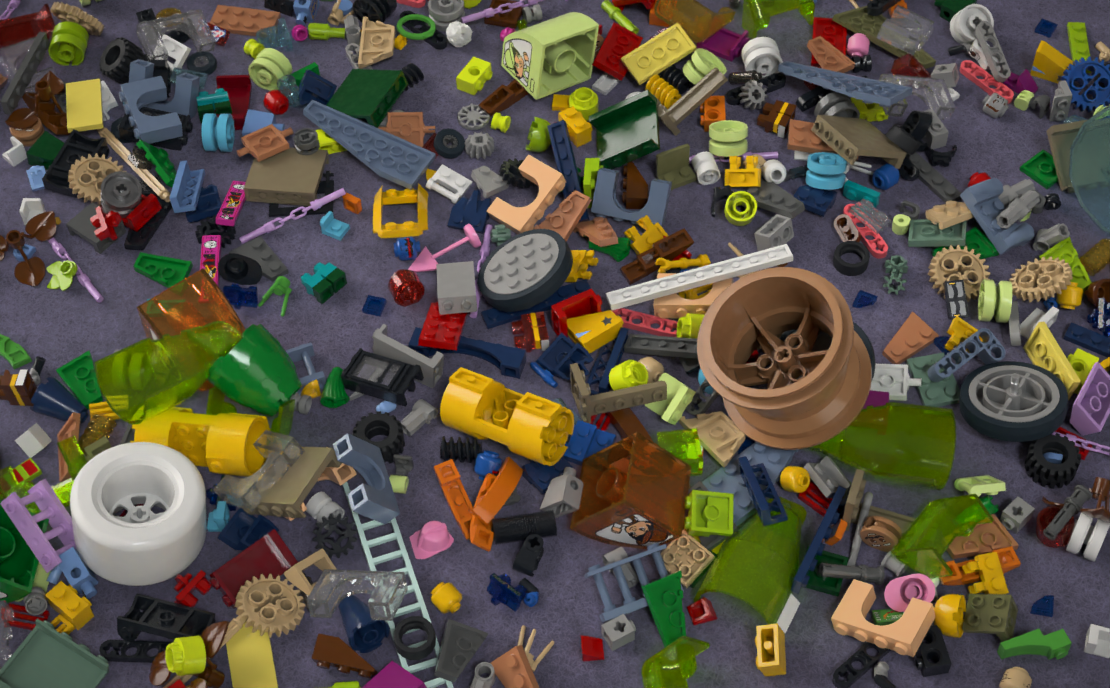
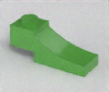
(1034, 642)

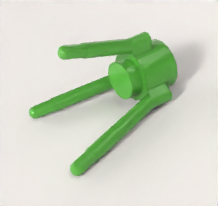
(280, 287)

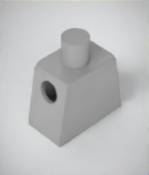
(563, 493)

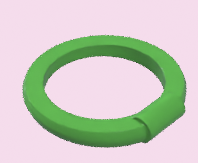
(421, 36)

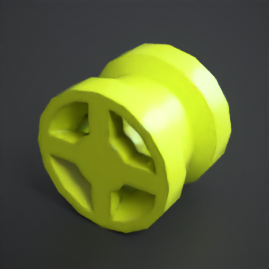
(253, 48)
(500, 122)

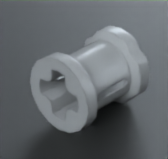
(893, 564)

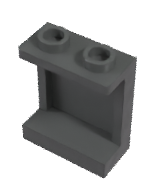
(83, 227)

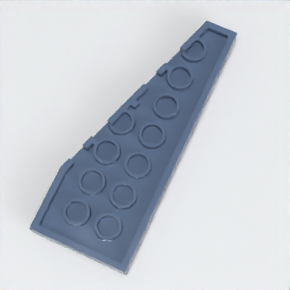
(854, 86)
(379, 150)
(729, 479)

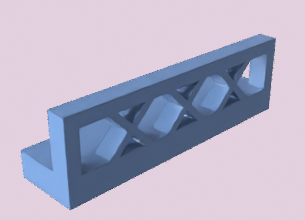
(182, 188)

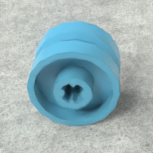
(218, 132)
(826, 170)

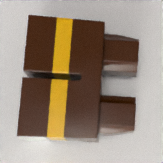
(778, 117)
(17, 388)

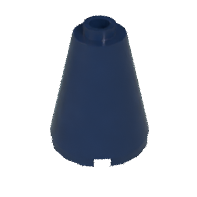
(56, 401)
(361, 631)

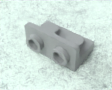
(1061, 102)
(827, 476)

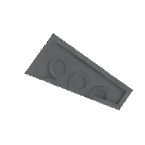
(776, 199)

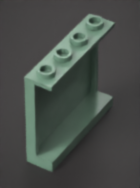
(52, 661)

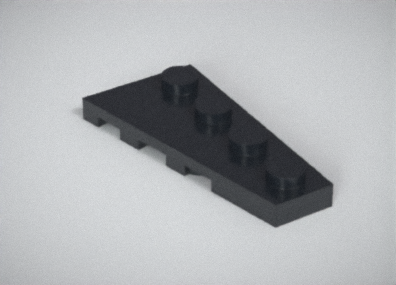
(140, 239)

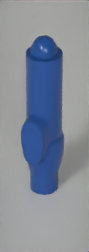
(544, 374)

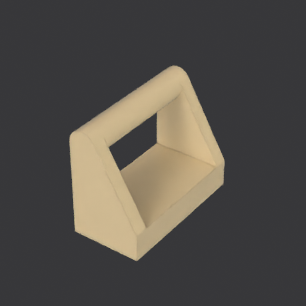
(295, 573)

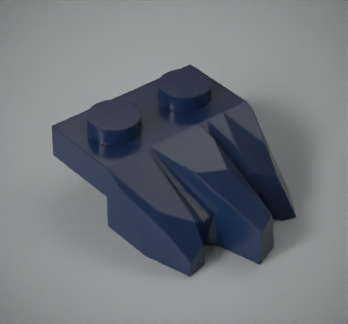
(315, 88)
(816, 199)
(207, 206)
(470, 211)
(562, 354)
(542, 474)
(245, 530)

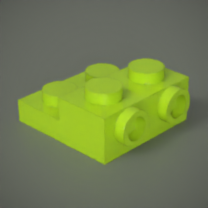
(591, 169)
(709, 513)

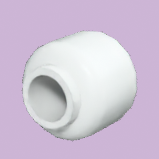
(774, 171)

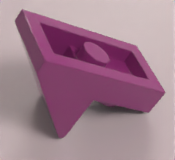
(1022, 82)

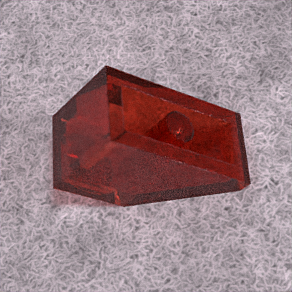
(909, 66)

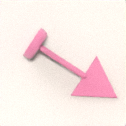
(427, 261)

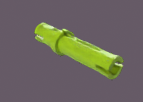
(615, 13)

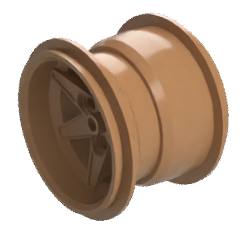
(790, 410)

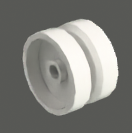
(966, 20)
(761, 55)
(1088, 534)

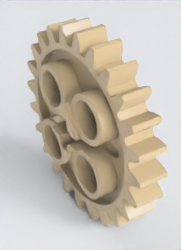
(74, 14)
(88, 181)
(958, 271)
(1041, 279)
(269, 605)

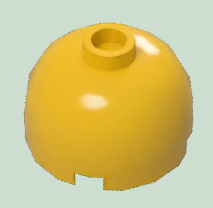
(949, 614)

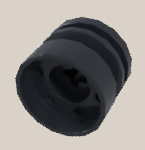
(374, 9)

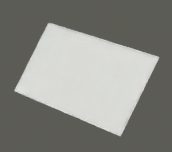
(788, 613)

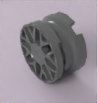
(306, 140)

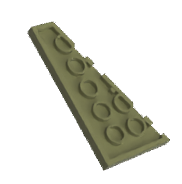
(860, 22)

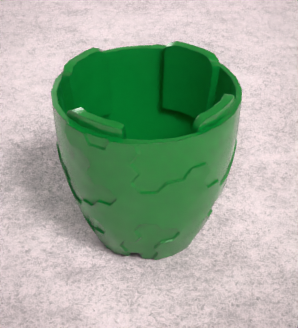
(256, 372)

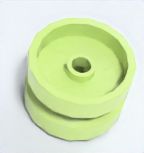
(701, 65)
(268, 68)
(728, 138)
(995, 301)

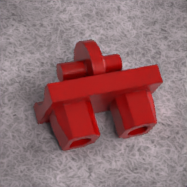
(107, 222)
(199, 583)

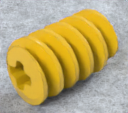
(663, 91)

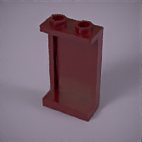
(239, 93)
(263, 557)

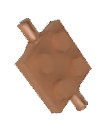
(408, 126)
(265, 142)

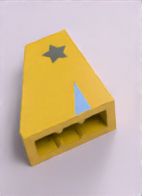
(1049, 63)
(594, 329)

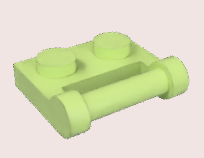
(979, 485)

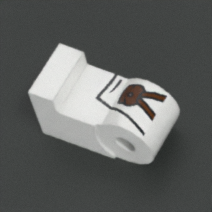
(976, 52)

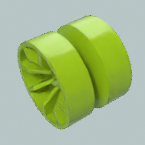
(68, 43)

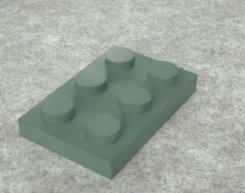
(926, 234)
(933, 393)

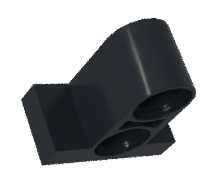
(162, 68)
(917, 126)

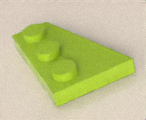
(1066, 251)

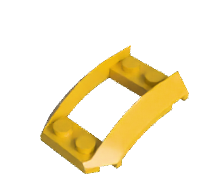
(408, 228)

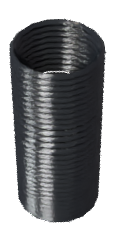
(515, 527)

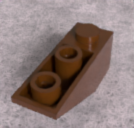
(636, 188)
(336, 653)

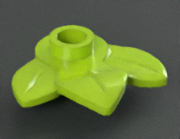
(62, 274)

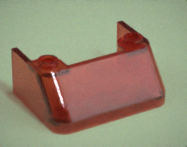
(26, 27)

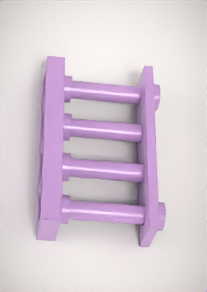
(27, 525)

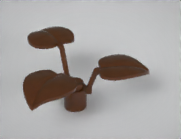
(45, 90)
(42, 228)
(1100, 493)
(212, 638)

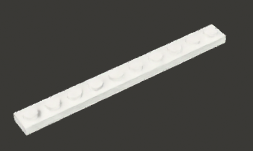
(699, 277)

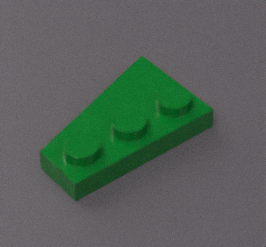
(159, 158)
(978, 241)
(163, 269)
(81, 379)
(665, 603)

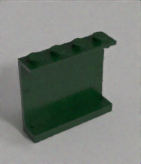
(369, 94)
(627, 130)

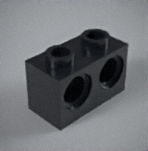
(936, 651)

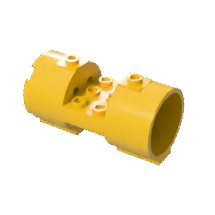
(522, 422)
(211, 441)

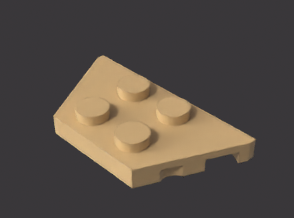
(376, 42)
(949, 214)
(716, 435)

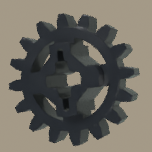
(511, 173)
(211, 228)
(333, 526)

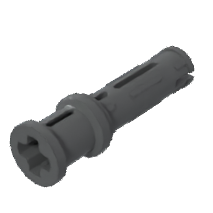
(1071, 506)
(859, 573)

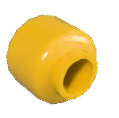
(1070, 297)
(794, 479)
(446, 598)

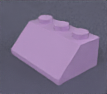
(1092, 402)

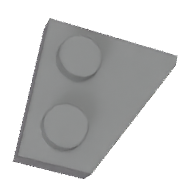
(488, 181)

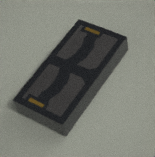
(955, 299)

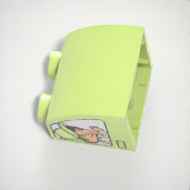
(552, 53)

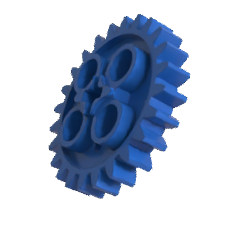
(1078, 74)

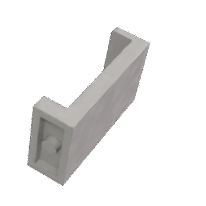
(456, 287)
(390, 348)

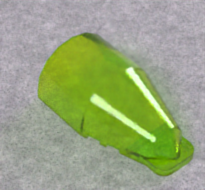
(162, 372)
(898, 445)
(759, 562)

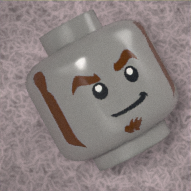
(995, 105)

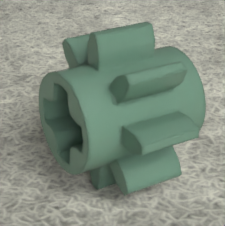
(499, 234)
(896, 264)
(898, 279)

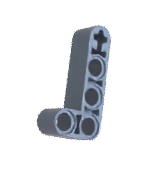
(961, 356)

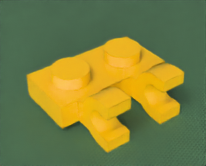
(743, 177)
(644, 242)
(580, 264)
(959, 332)
(990, 574)

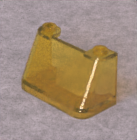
(693, 17)

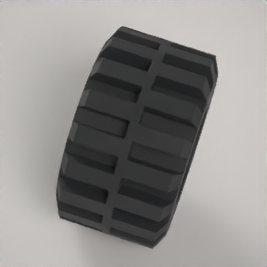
(117, 58)
(382, 425)
(1048, 472)

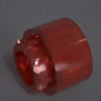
(407, 285)
(1044, 519)

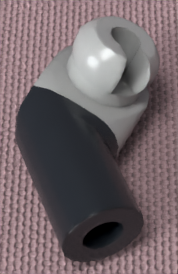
(963, 48)
(36, 369)
(881, 675)

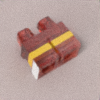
(534, 332)

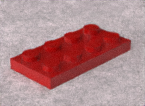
(831, 32)
(615, 46)
(442, 330)

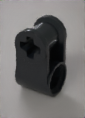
(529, 555)

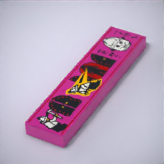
(232, 204)
(211, 255)

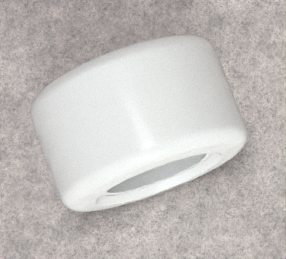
(141, 545)

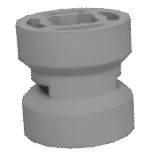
(532, 13)
(302, 403)
(35, 601)

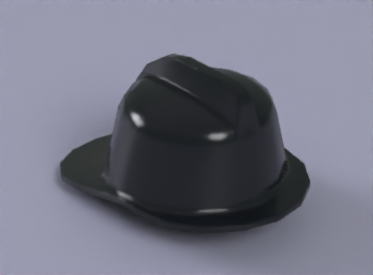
(240, 269)

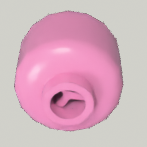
(858, 45)

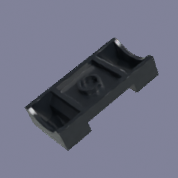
(75, 146)
(162, 619)

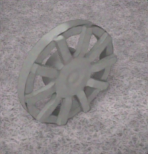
(472, 117)

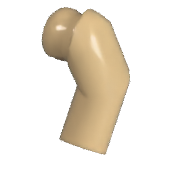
(1104, 51)

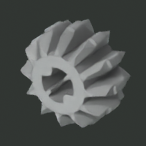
(753, 89)
(479, 145)

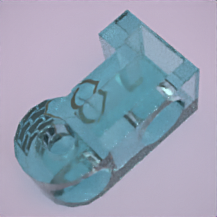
(288, 87)

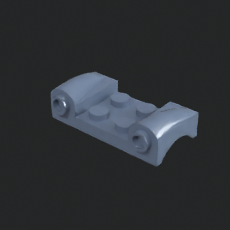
(986, 206)

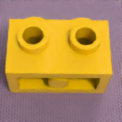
(578, 128)
(70, 605)
(770, 650)

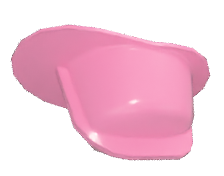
(431, 540)
(902, 589)

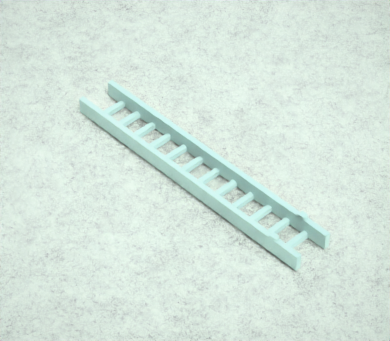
(414, 587)

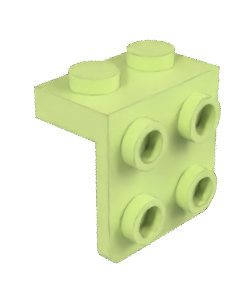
(677, 400)

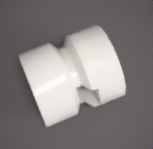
(706, 168)
(322, 505)

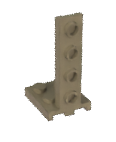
(690, 100)
(612, 400)
(854, 505)

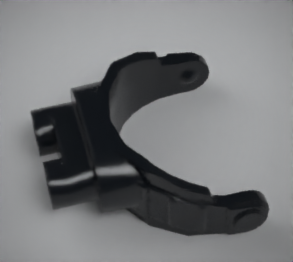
(941, 158)
(720, 194)

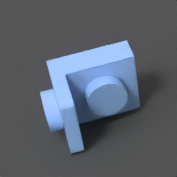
(35, 177)

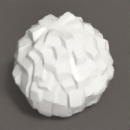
(458, 34)

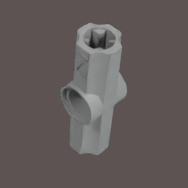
(1017, 190)
(1018, 209)

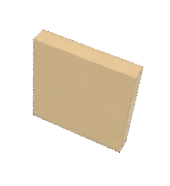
(687, 556)

